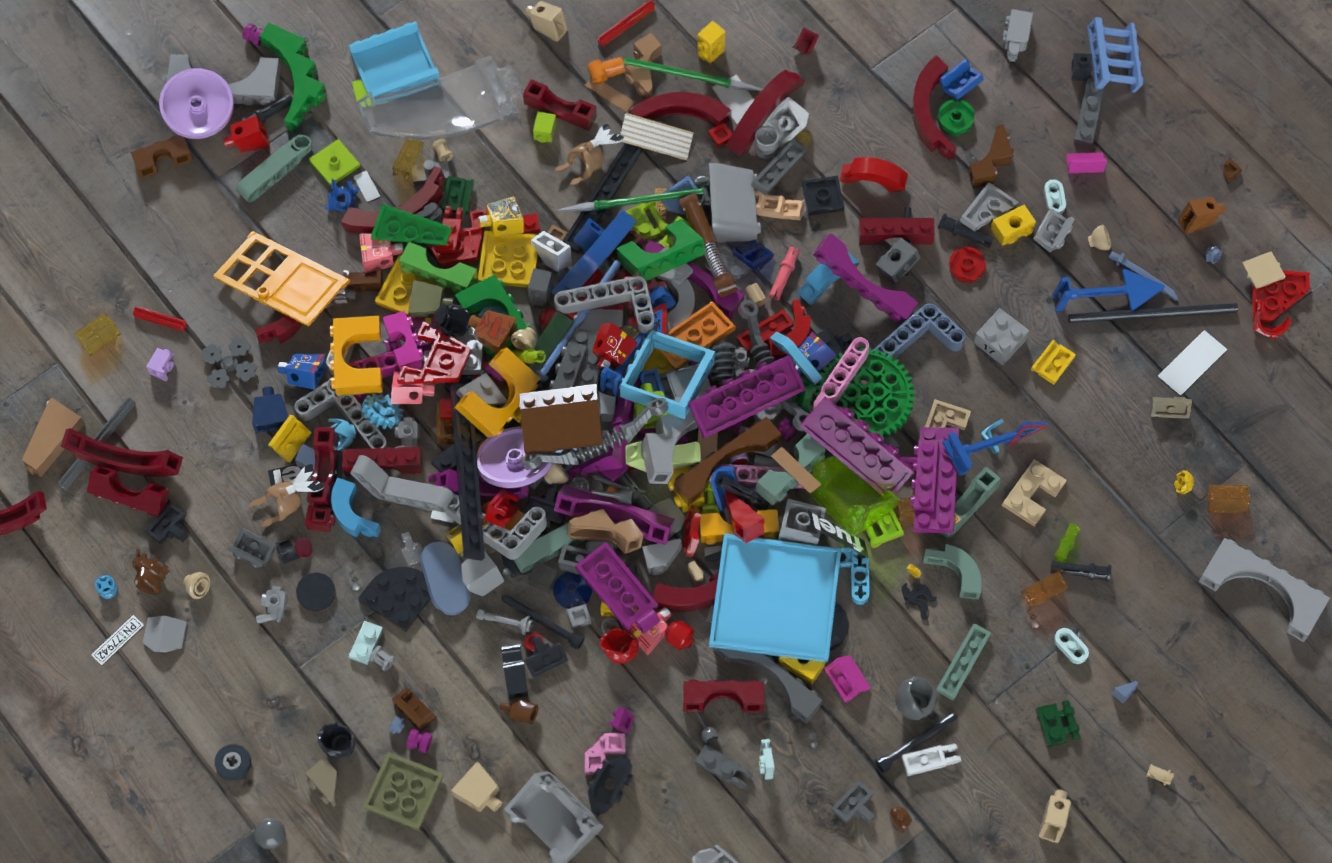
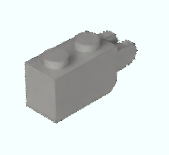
(1017, 33)

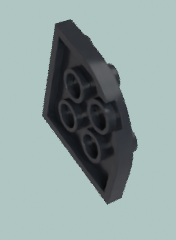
(397, 595)

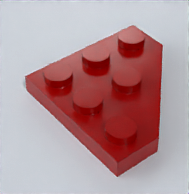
(1280, 295)

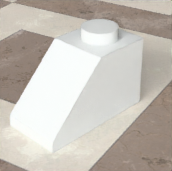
(552, 251)

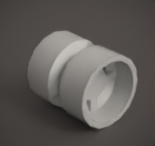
(766, 142)

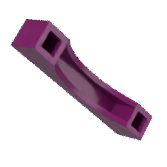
(835, 256)
(727, 304)
(580, 503)

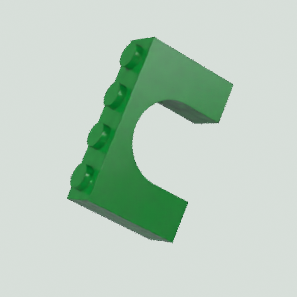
(686, 247)
(491, 293)

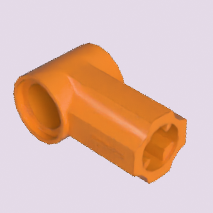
(601, 71)

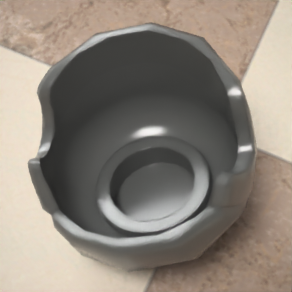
(269, 833)

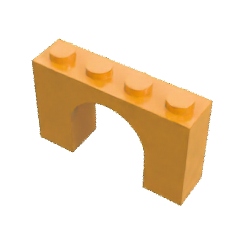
(345, 334)
(519, 379)

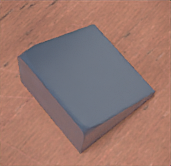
(305, 457)
(1123, 692)

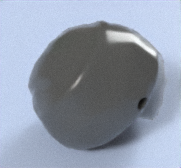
(916, 698)

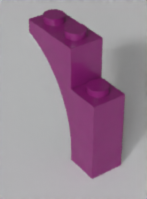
(449, 480)

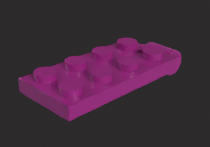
(619, 588)

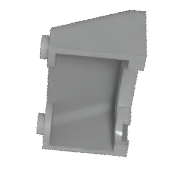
(733, 203)
(554, 816)

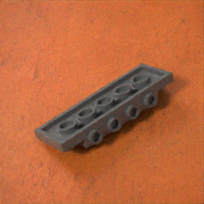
(578, 362)

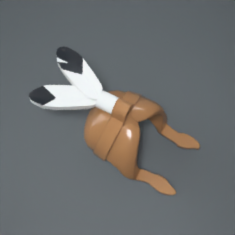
(591, 153)
(289, 494)

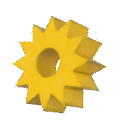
(913, 570)

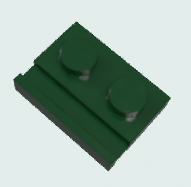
(458, 194)

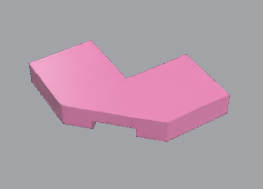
(607, 745)

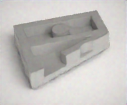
(485, 389)

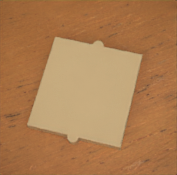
(1263, 270)

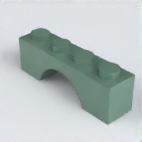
(776, 484)
(977, 493)

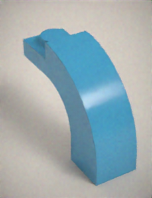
(819, 281)
(342, 499)

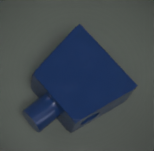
(268, 411)

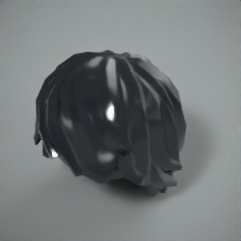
(452, 320)
(336, 740)

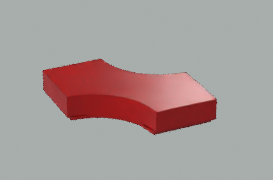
(691, 536)

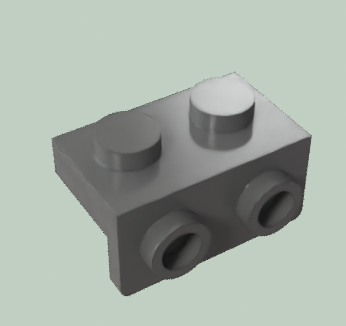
(253, 548)

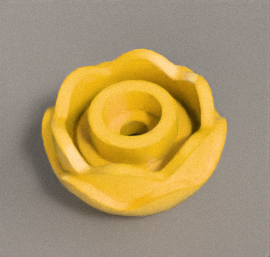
(1184, 482)

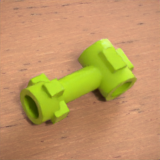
(710, 507)

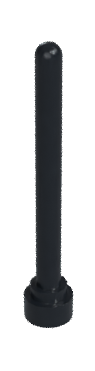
(574, 639)
(885, 762)

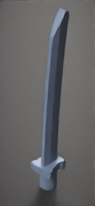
(1136, 269)

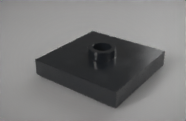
(822, 195)

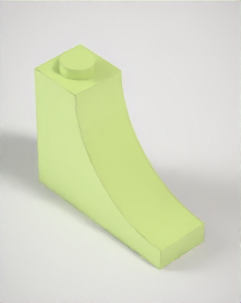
(682, 455)

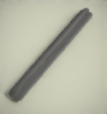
(102, 436)

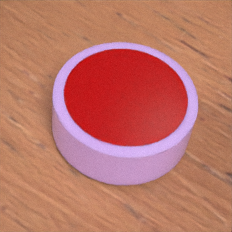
(739, 460)

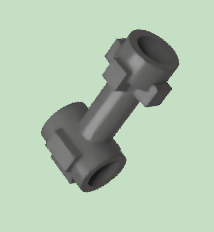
(703, 182)
(349, 295)

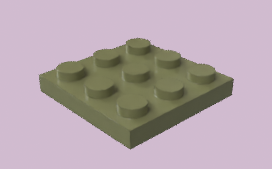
(403, 791)

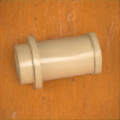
(1160, 774)

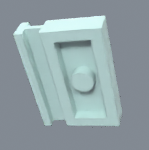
(766, 762)

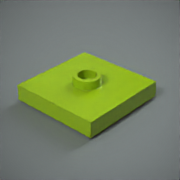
(334, 162)

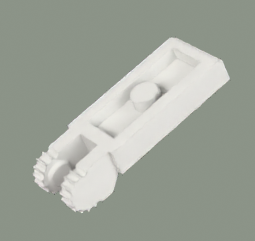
(929, 759)

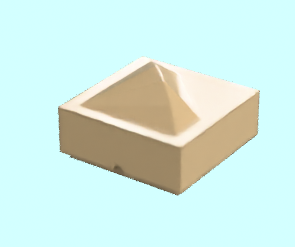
(695, 573)

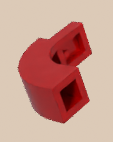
(876, 170)
(798, 334)

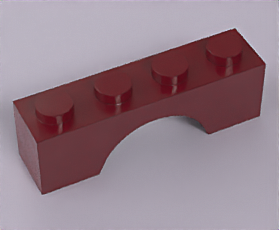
(577, 113)
(875, 230)
(325, 450)
(402, 459)
(106, 484)
(700, 693)

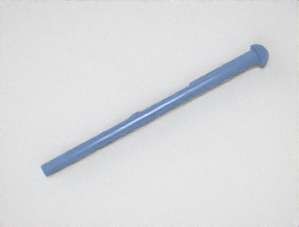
(569, 334)

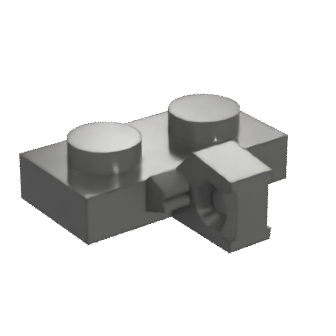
(854, 804)

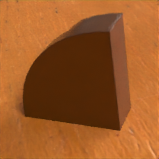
(1231, 170)

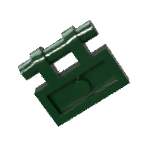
(1051, 723)

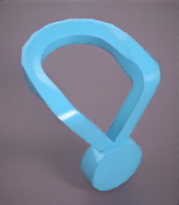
(994, 449)

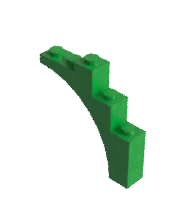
(292, 51)

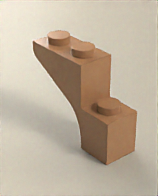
(646, 50)
(601, 528)

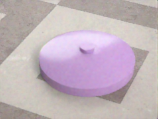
(196, 103)
(501, 460)

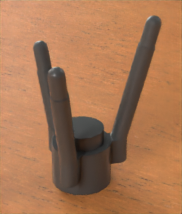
(623, 496)

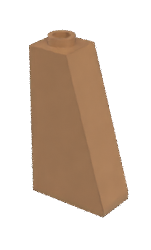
(48, 436)

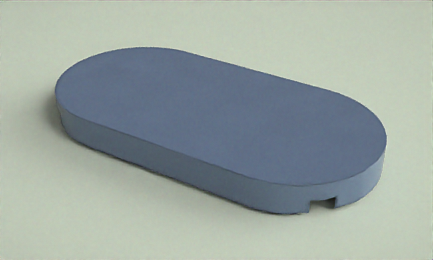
(444, 578)

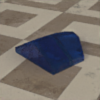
(753, 254)

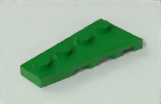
(403, 226)

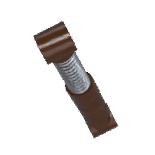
(696, 217)

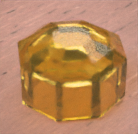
(804, 137)

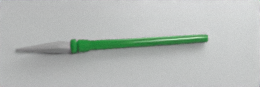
(721, 81)
(605, 204)

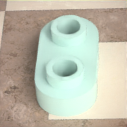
(1055, 199)
(1072, 645)

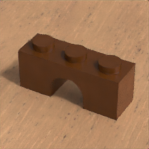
(147, 157)

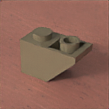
(325, 779)

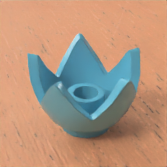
(346, 433)

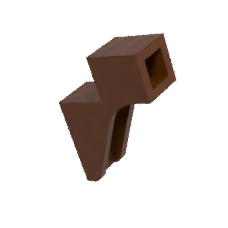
(999, 155)

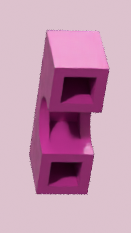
(399, 328)

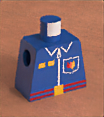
(816, 352)
(304, 370)

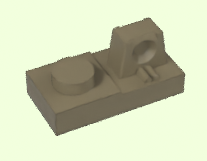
(1171, 408)

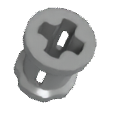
(388, 660)

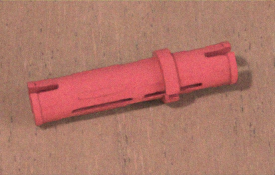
(786, 267)

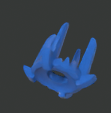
(349, 194)

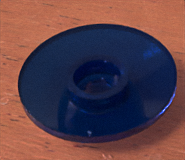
(571, 598)

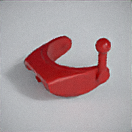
(1267, 331)

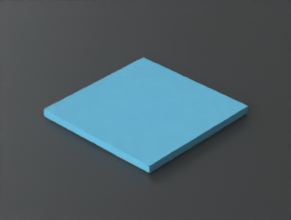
(775, 598)

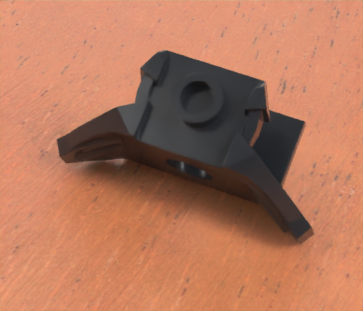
(600, 797)

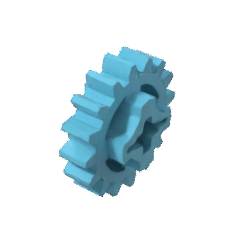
(381, 410)

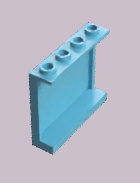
(393, 60)

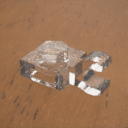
(411, 551)

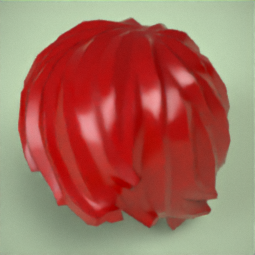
(619, 645)

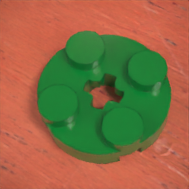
(953, 126)
(804, 398)

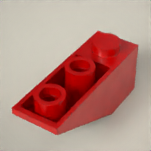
(744, 520)

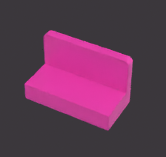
(1085, 162)
(847, 678)

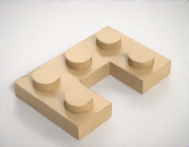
(947, 414)
(1020, 497)

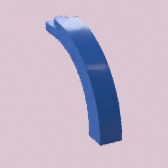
(596, 253)

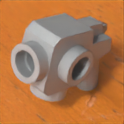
(741, 361)
(408, 432)
(276, 603)

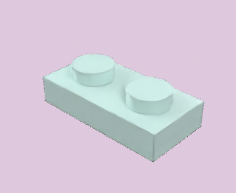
(365, 642)

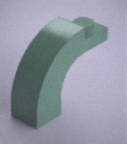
(961, 564)

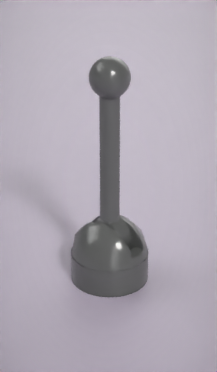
(709, 734)

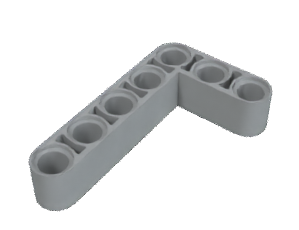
(610, 298)
(349, 412)
(400, 490)
(507, 538)

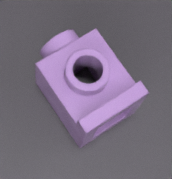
(161, 363)

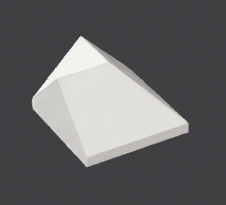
(788, 120)

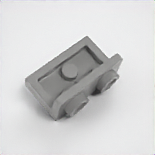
(1053, 230)

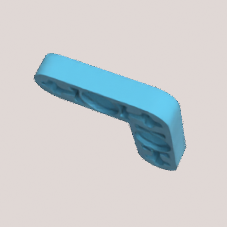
(787, 346)
(850, 562)

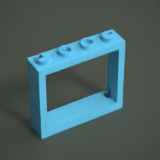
(675, 346)

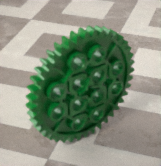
(898, 393)

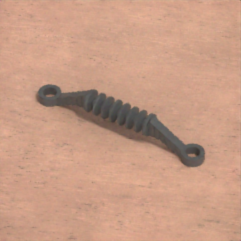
(761, 354)
(627, 433)

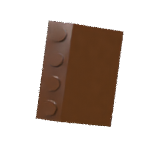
(561, 419)

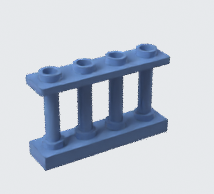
(1101, 61)

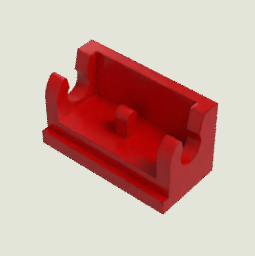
(500, 510)

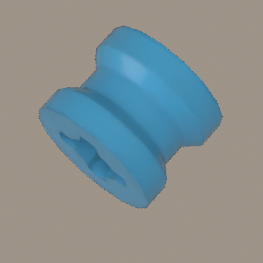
(105, 582)

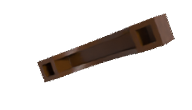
(756, 439)

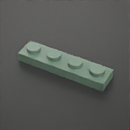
(963, 662)

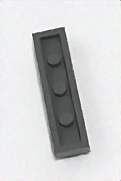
(1088, 114)
(779, 167)

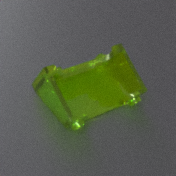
(849, 497)

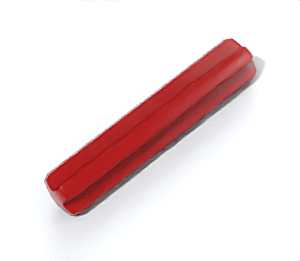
(159, 318)

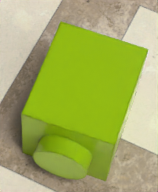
(544, 127)

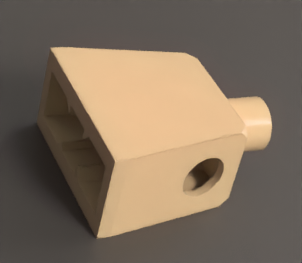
(548, 20)
(477, 789)
(1055, 817)

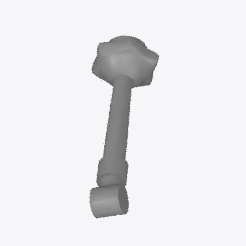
(525, 624)

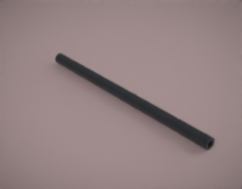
(1153, 313)

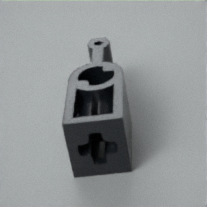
(514, 671)

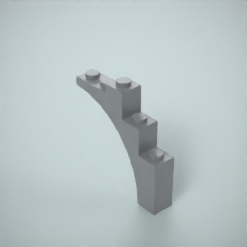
(658, 447)

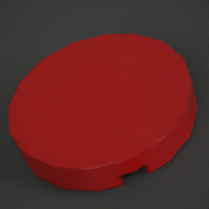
(967, 264)

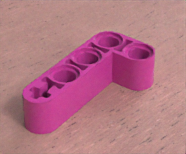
(377, 361)

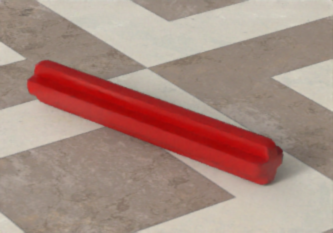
(626, 23)

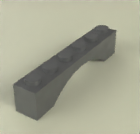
(801, 700)

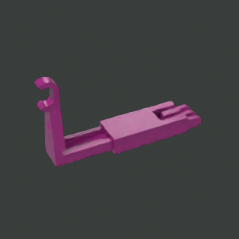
(614, 457)

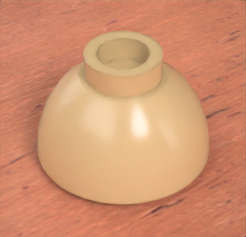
(1100, 238)
(524, 339)
(556, 474)
(197, 584)

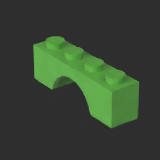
(456, 278)

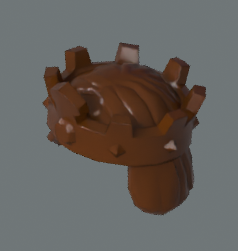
(149, 573)

